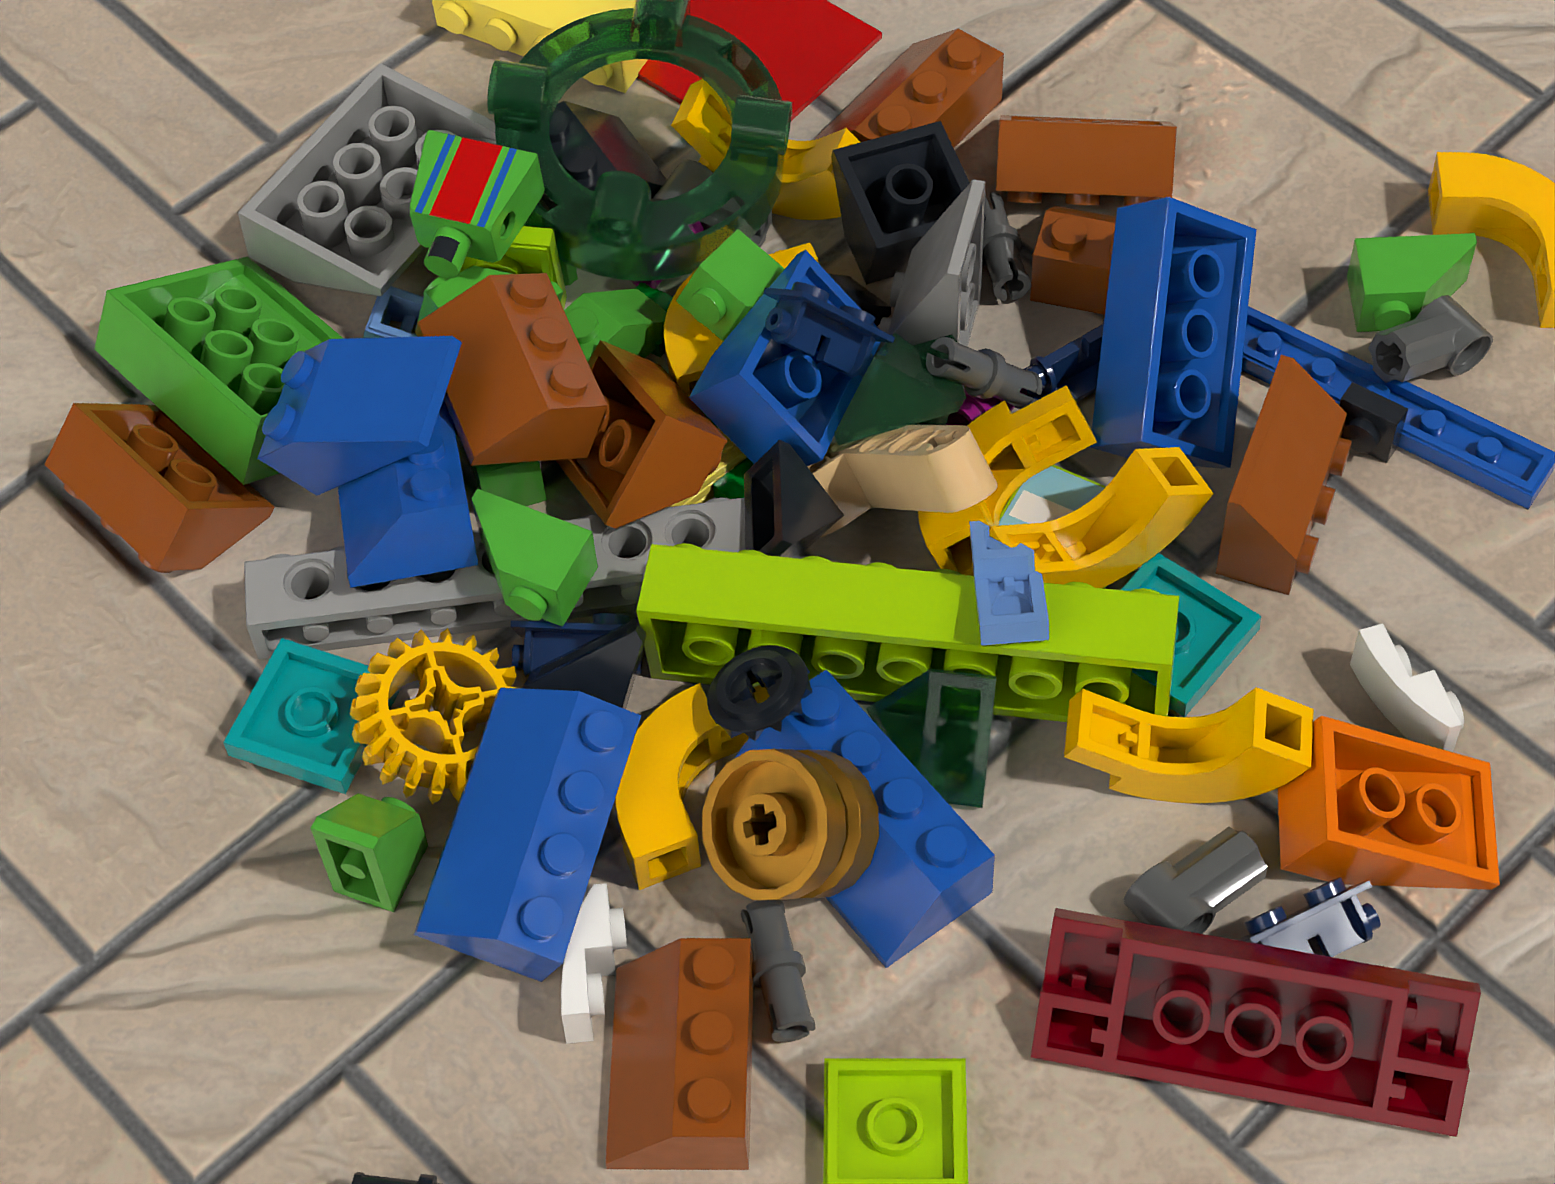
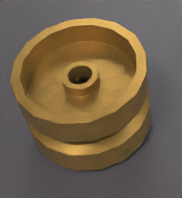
(790, 824)

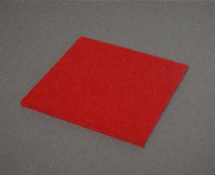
(797, 40)

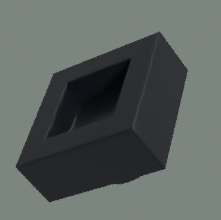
(1372, 422)

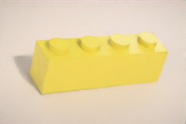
(523, 23)

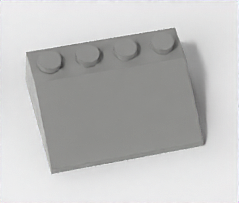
(345, 196)

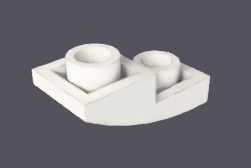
(1411, 703)
(587, 959)

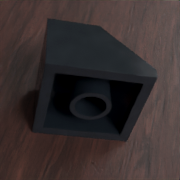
(596, 143)
(894, 194)

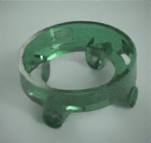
(617, 226)

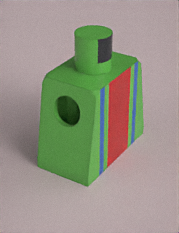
(471, 199)

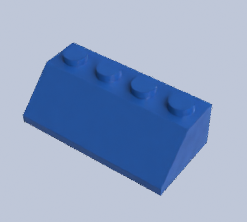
(1173, 332)
(409, 514)
(528, 829)
(926, 856)

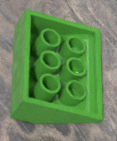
(211, 352)

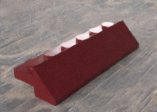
(1256, 1021)

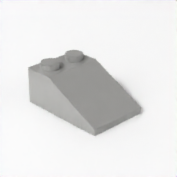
(942, 276)

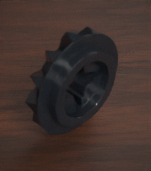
(732, 690)

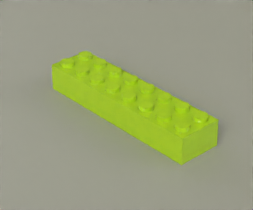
(891, 624)

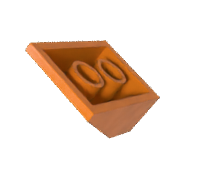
(1388, 813)

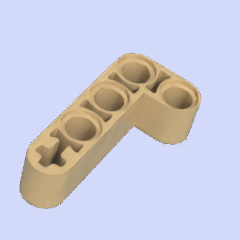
(906, 470)

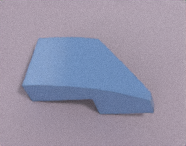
(1007, 590)

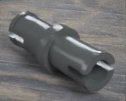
(1002, 252)
(983, 373)
(778, 970)

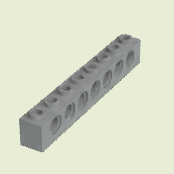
(470, 598)

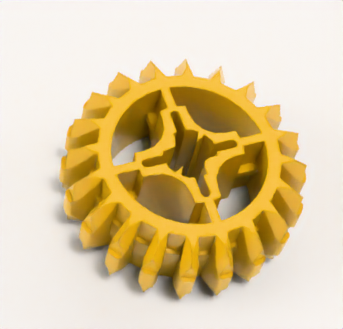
(395, 731)

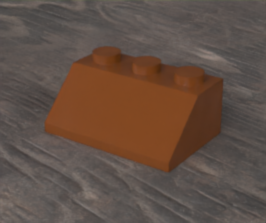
(934, 80)
(1085, 159)
(1073, 259)
(519, 373)
(649, 444)
(1284, 482)
(153, 485)
(682, 1058)

